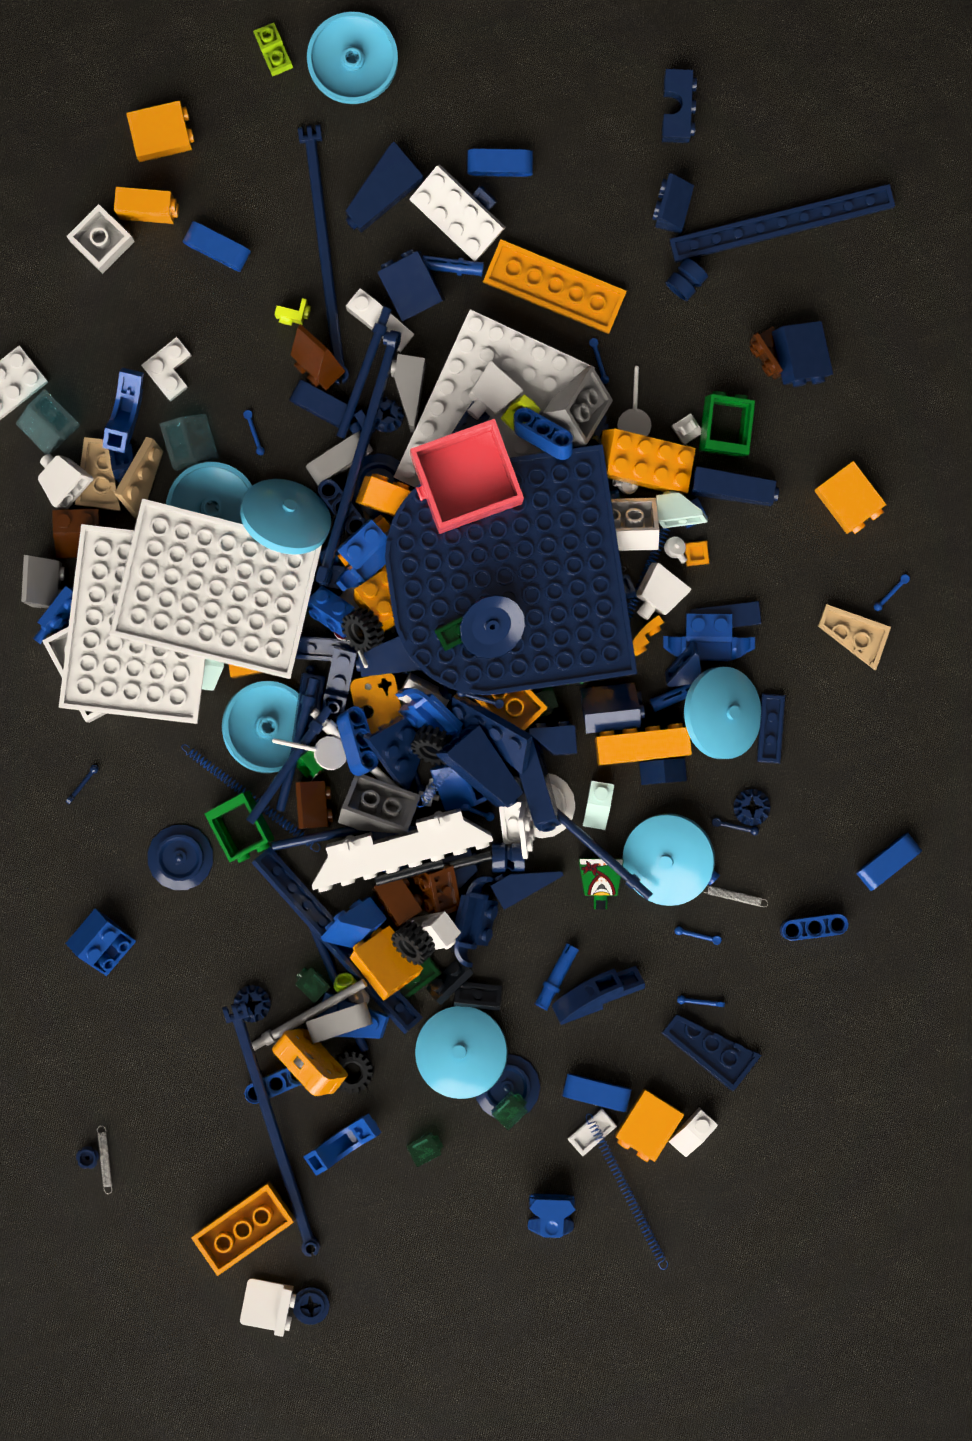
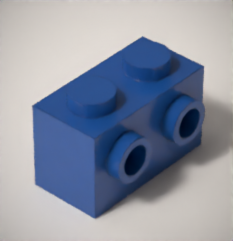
(329, 609)

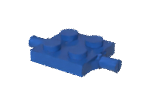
(56, 616)

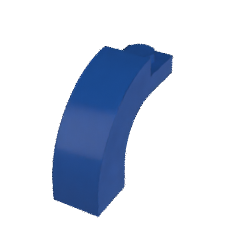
(125, 411)
(342, 1144)

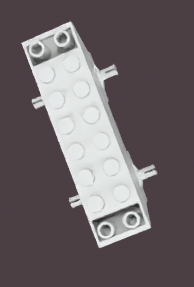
(432, 839)

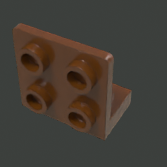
(764, 348)
(437, 890)

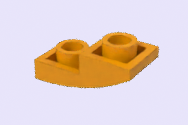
(640, 640)

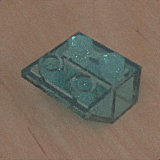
(46, 422)
(189, 441)

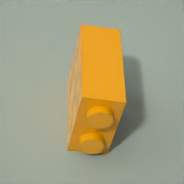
(160, 131)
(145, 205)
(851, 498)
(382, 964)
(648, 1126)

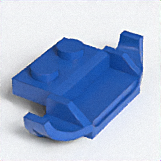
(364, 553)
(712, 637)
(427, 711)

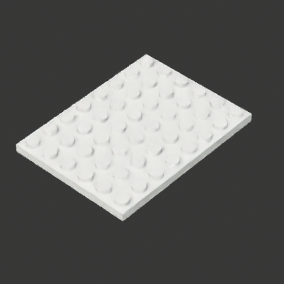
(529, 363)
(212, 591)
(111, 671)

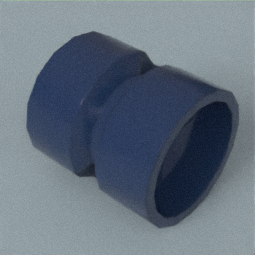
(688, 277)
(507, 857)

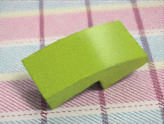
(273, 49)

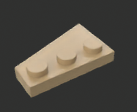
(139, 476)
(857, 634)

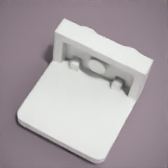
(517, 826)
(268, 1305)

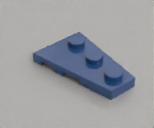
(374, 1030)

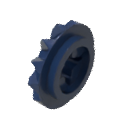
(390, 423)
(744, 799)
(257, 994)
(303, 1314)

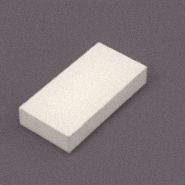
(583, 1139)

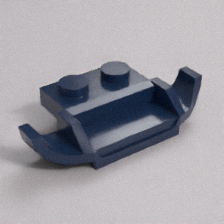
(474, 920)

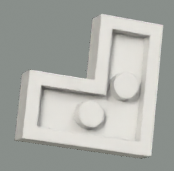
(162, 368)

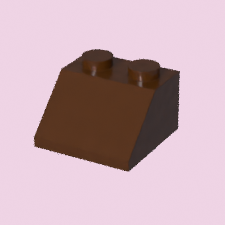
(315, 359)
(68, 527)
(312, 804)
(398, 900)

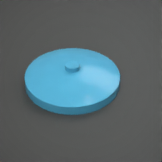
(352, 57)
(210, 490)
(285, 516)
(722, 712)
(254, 719)
(670, 858)
(461, 1052)

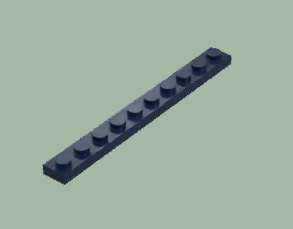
(782, 223)
(317, 918)

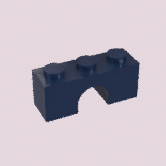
(679, 85)

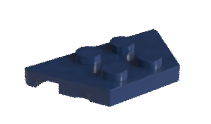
(394, 750)

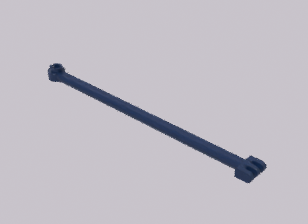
(323, 243)
(392, 340)
(271, 1125)

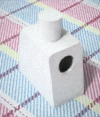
(492, 392)
(62, 480)
(660, 591)

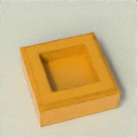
(696, 553)

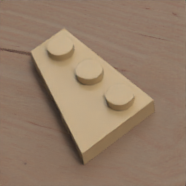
(101, 490)

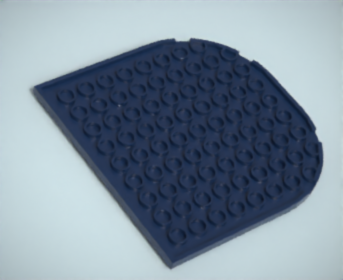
(547, 555)

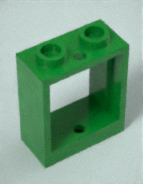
(741, 401)
(223, 836)

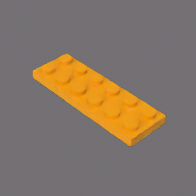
(554, 286)

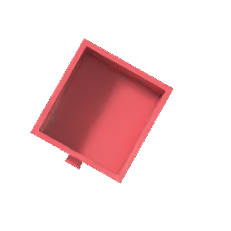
(466, 476)

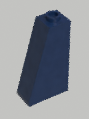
(385, 187)
(733, 487)
(386, 659)
(481, 766)
(539, 791)

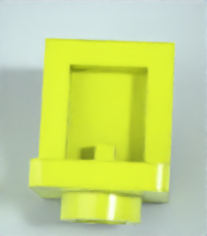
(289, 316)
(521, 402)

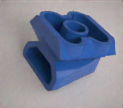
(551, 1214)

